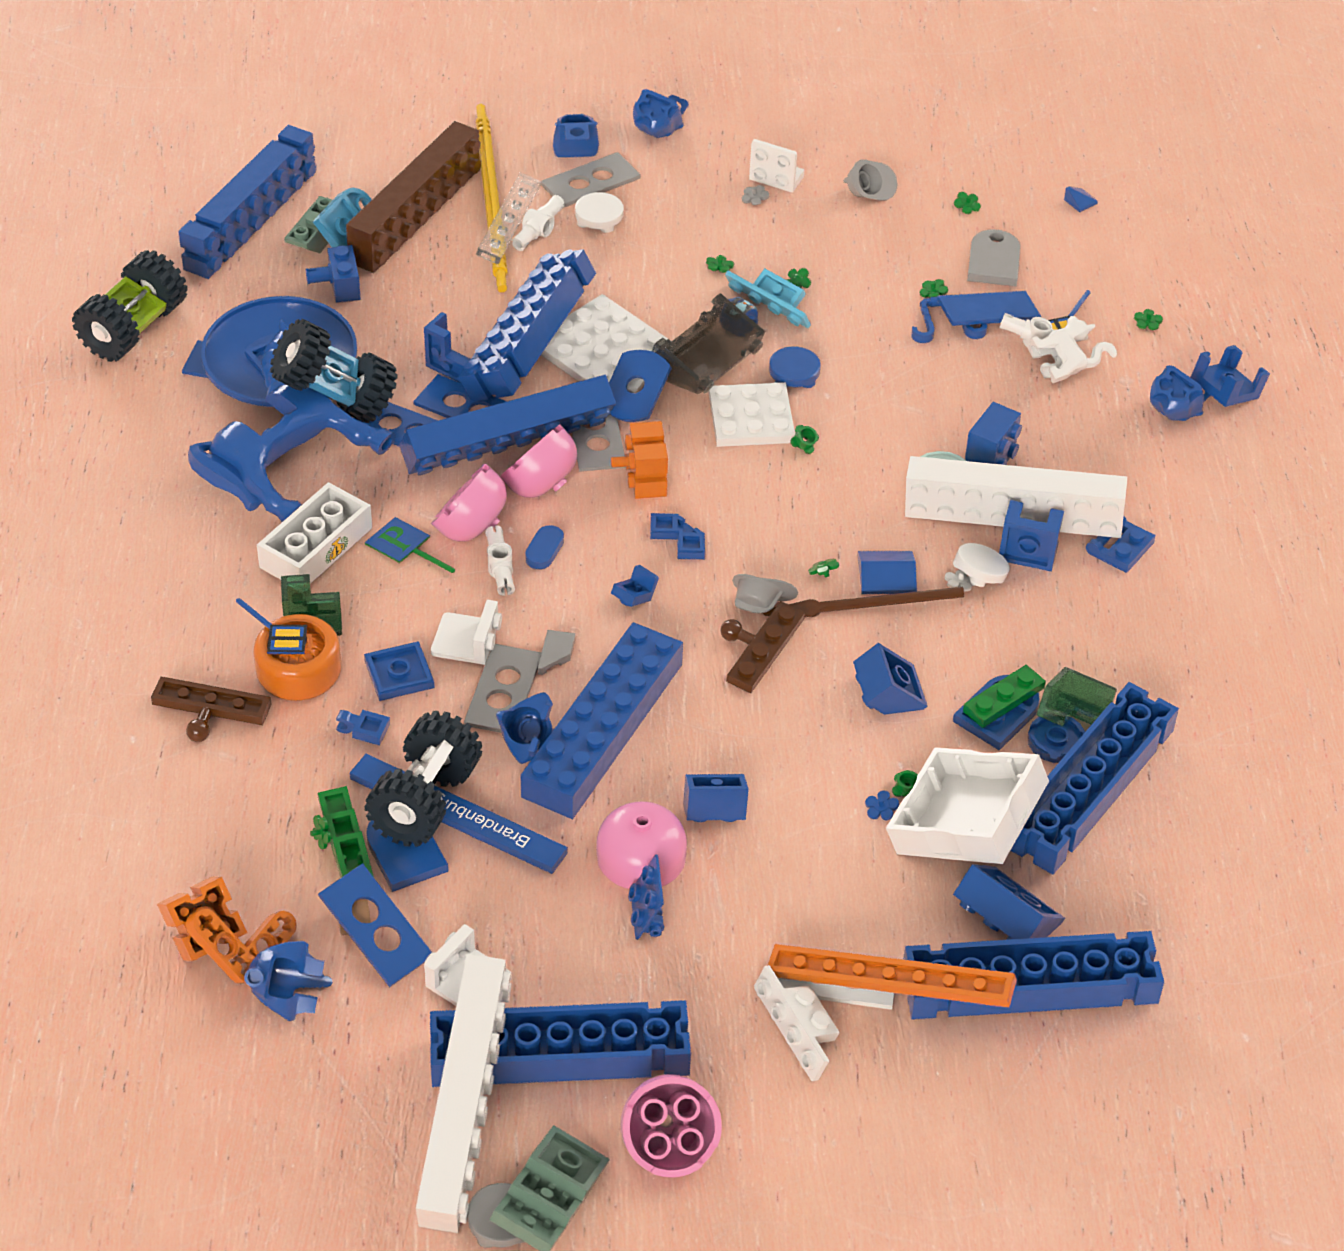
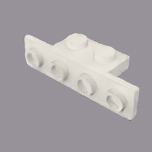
(799, 1019)

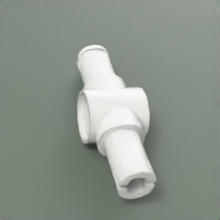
(538, 223)
(1027, 329)
(500, 560)

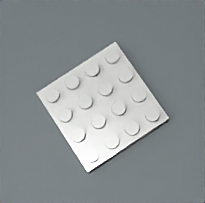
(596, 337)

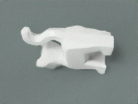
(1065, 351)

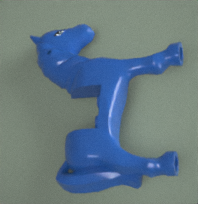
(240, 455)

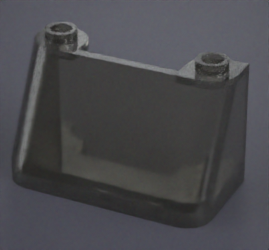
(710, 346)

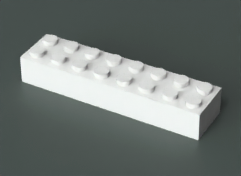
(983, 492)
(462, 1092)

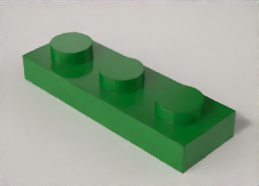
(1004, 696)

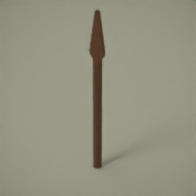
(813, 607)

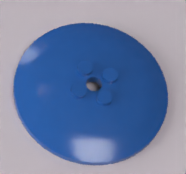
(238, 339)

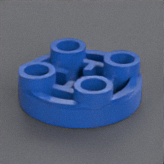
(795, 367)

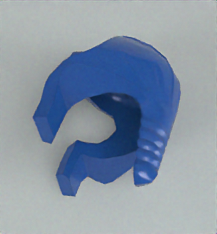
(526, 726)
(282, 970)

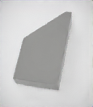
(556, 650)

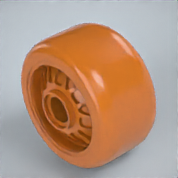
(299, 675)

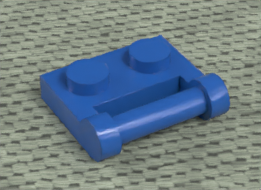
(1125, 550)

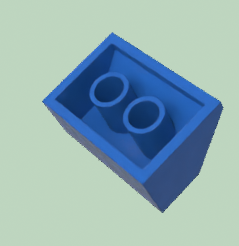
(1006, 904)

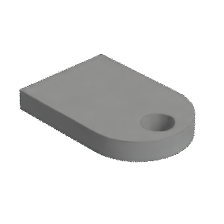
(992, 260)

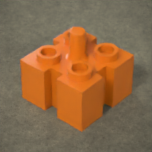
(645, 460)
(206, 894)

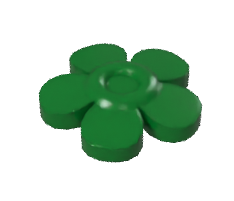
(967, 202)
(719, 264)
(799, 278)
(933, 288)
(1148, 319)
(823, 567)
(321, 831)

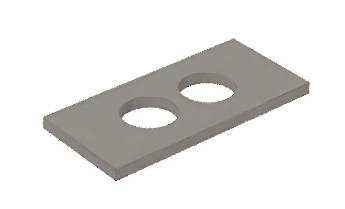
(614, 163)
(598, 460)
(502, 657)

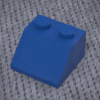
(888, 681)

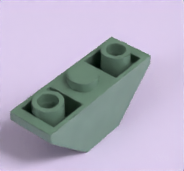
(305, 233)

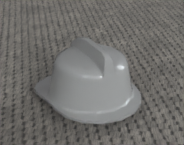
(872, 180)
(761, 594)

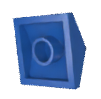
(887, 572)

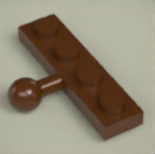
(763, 646)
(209, 702)

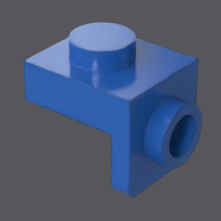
(637, 588)

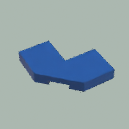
(673, 526)

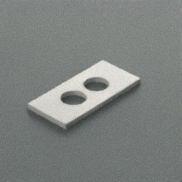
(844, 994)

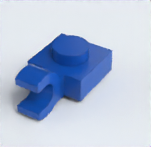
(366, 727)

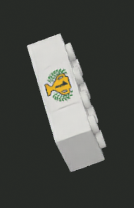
(315, 534)

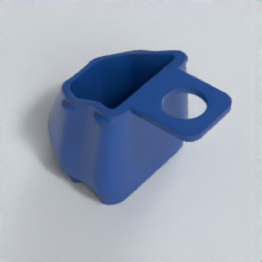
(658, 114)
(575, 136)
(1177, 395)

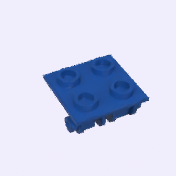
(647, 901)

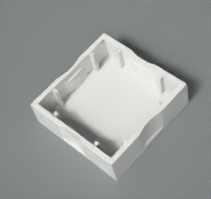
(968, 805)

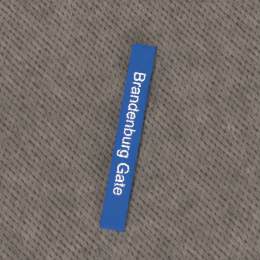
(478, 822)

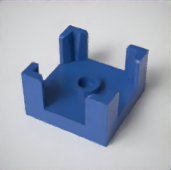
(1225, 381)
(1030, 541)

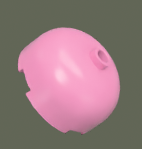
(543, 465)
(473, 506)
(633, 837)
(688, 1138)

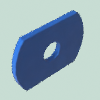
(643, 365)

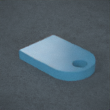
(338, 213)

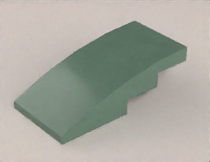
(549, 1189)

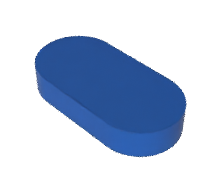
(544, 547)

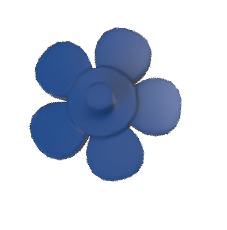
(883, 805)

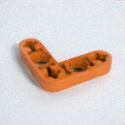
(247, 951)

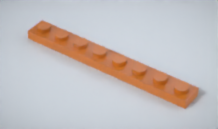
(893, 975)

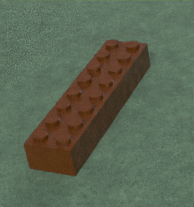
(414, 196)

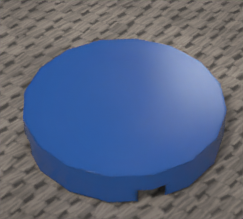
(1052, 740)

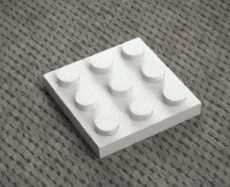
(751, 414)

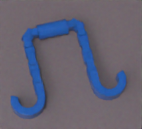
(926, 337)

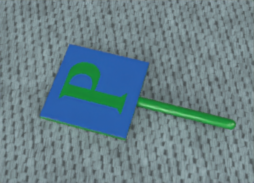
(399, 540)

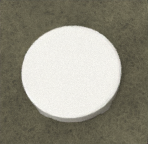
(599, 211)
(981, 564)

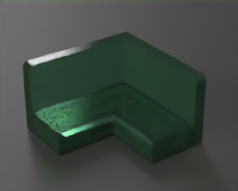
(299, 600)
(1074, 696)

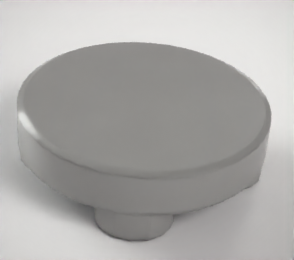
(479, 1212)

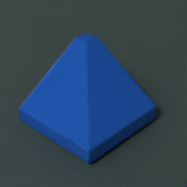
(1079, 198)

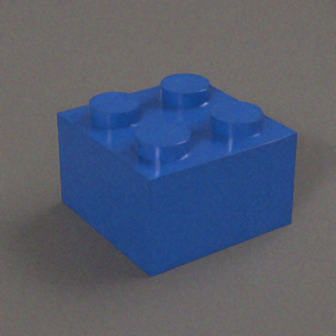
(994, 436)

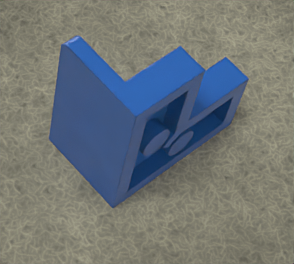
(438, 349)

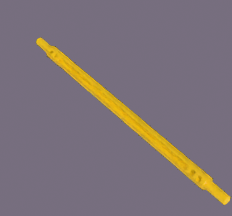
(490, 187)

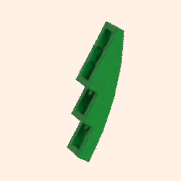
(346, 837)

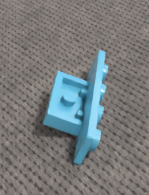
(774, 292)

